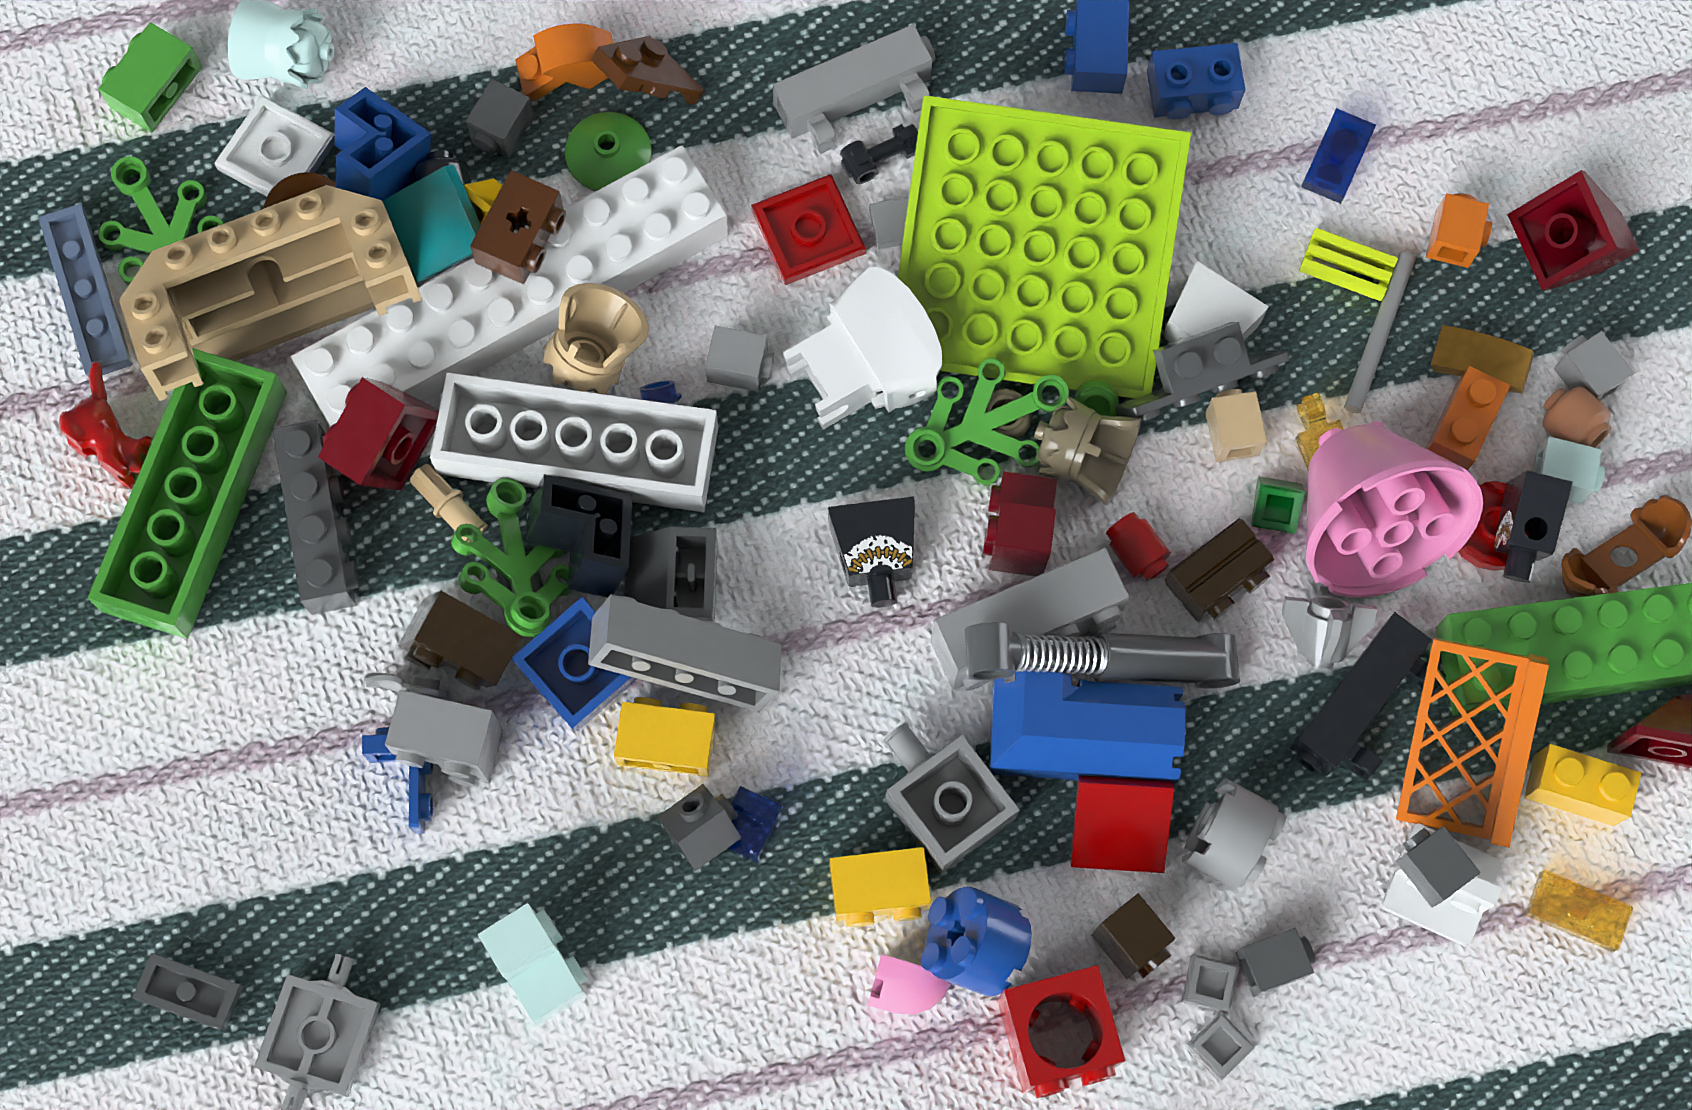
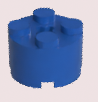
(976, 940)

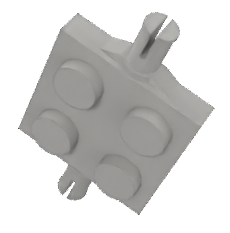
(317, 1035)

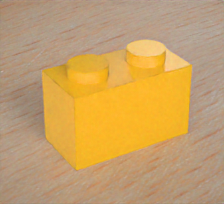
(665, 737)
(1582, 785)
(880, 886)

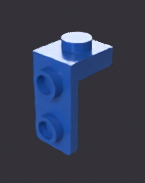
(419, 802)

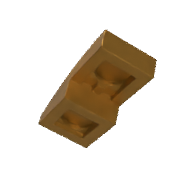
(1492, 355)

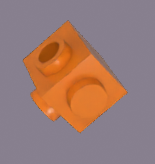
(1459, 230)

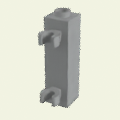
(853, 82)

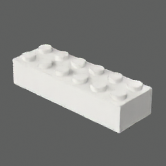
(606, 441)

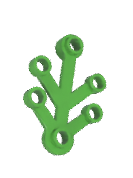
(162, 233)
(979, 426)
(505, 503)

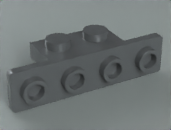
(1201, 364)

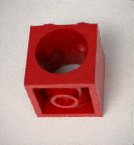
(1084, 994)

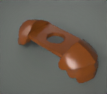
(1657, 533)

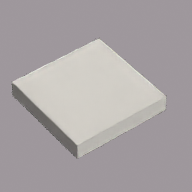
(273, 146)

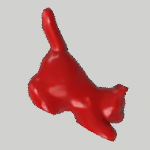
(94, 430)

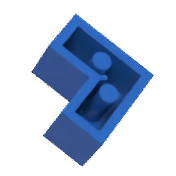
(376, 146)

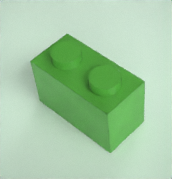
(150, 77)

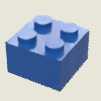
(560, 669)

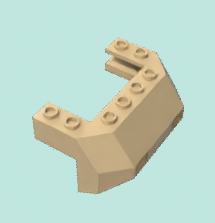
(263, 282)

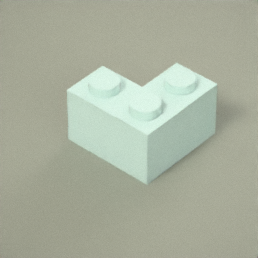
(532, 964)

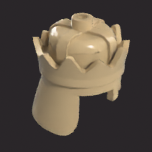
(594, 337)

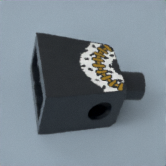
(1537, 505)
(875, 545)

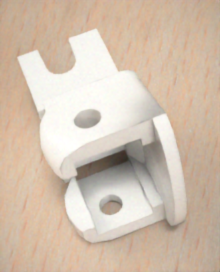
(873, 345)

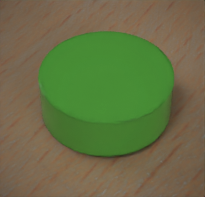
(1098, 396)

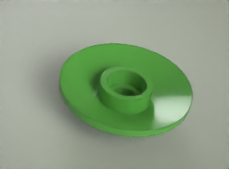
(599, 167)

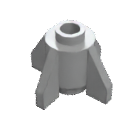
(1326, 629)

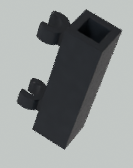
(1359, 697)

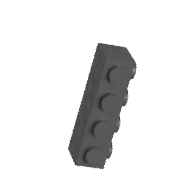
(315, 520)

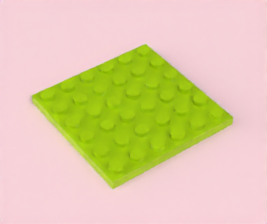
(1043, 241)

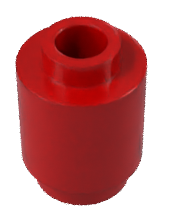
(1138, 547)

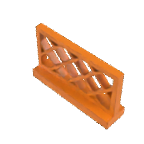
(1513, 749)

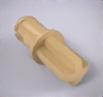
(444, 500)

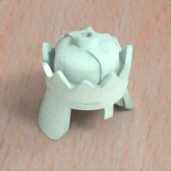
(278, 43)

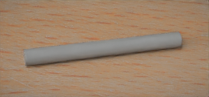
(1379, 333)

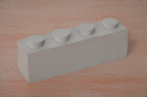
(685, 653)

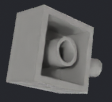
(946, 798)

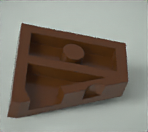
(645, 67)

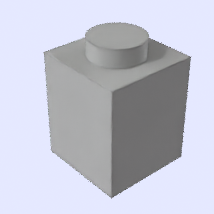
(738, 359)
(1593, 365)

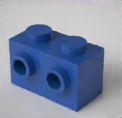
(1195, 80)

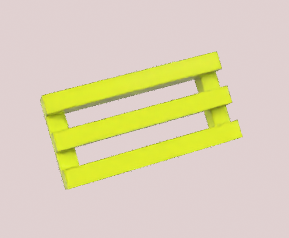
(1354, 250)

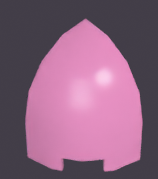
(905, 987)

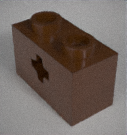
(517, 205)

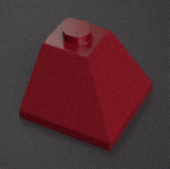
(1572, 232)
(1661, 735)

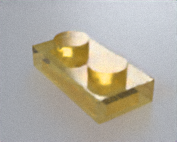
(1578, 911)

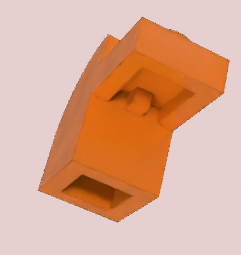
(561, 57)

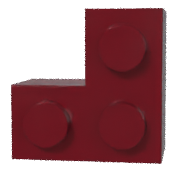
(1023, 525)

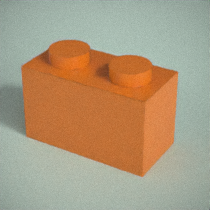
(1467, 417)

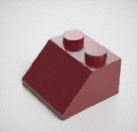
(379, 435)

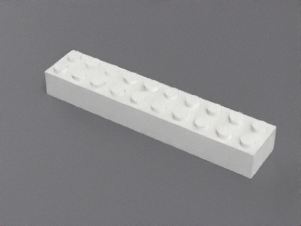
(482, 317)

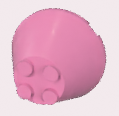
(1383, 510)

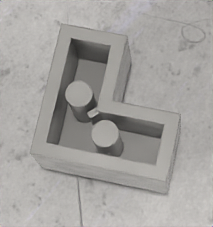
(445, 733)

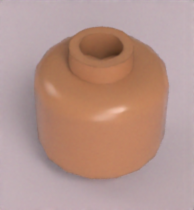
(1577, 417)

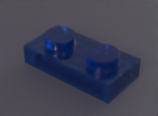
(1338, 156)

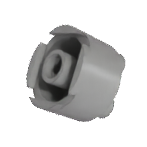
(1232, 835)

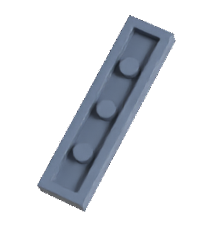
(85, 289)

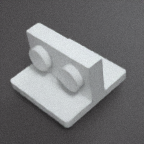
(1457, 915)

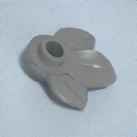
(419, 685)

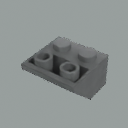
(675, 570)

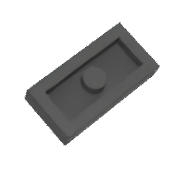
(188, 992)

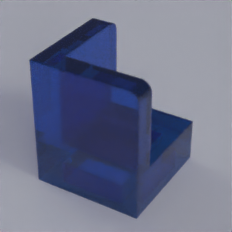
(755, 823)

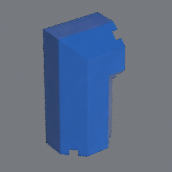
(1089, 729)

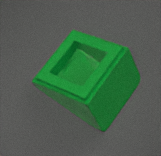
(1277, 504)

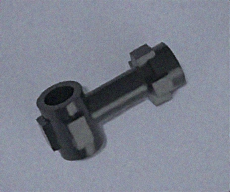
(862, 162)

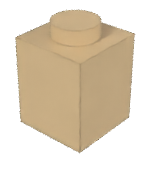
(1235, 425)

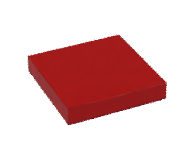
(808, 229)
(1121, 824)

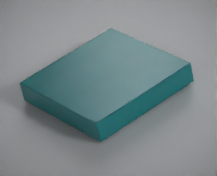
(434, 222)

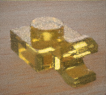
(1314, 420)

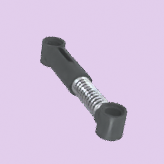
(1205, 660)

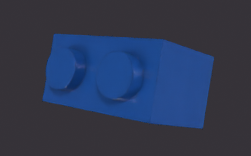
(1099, 45)

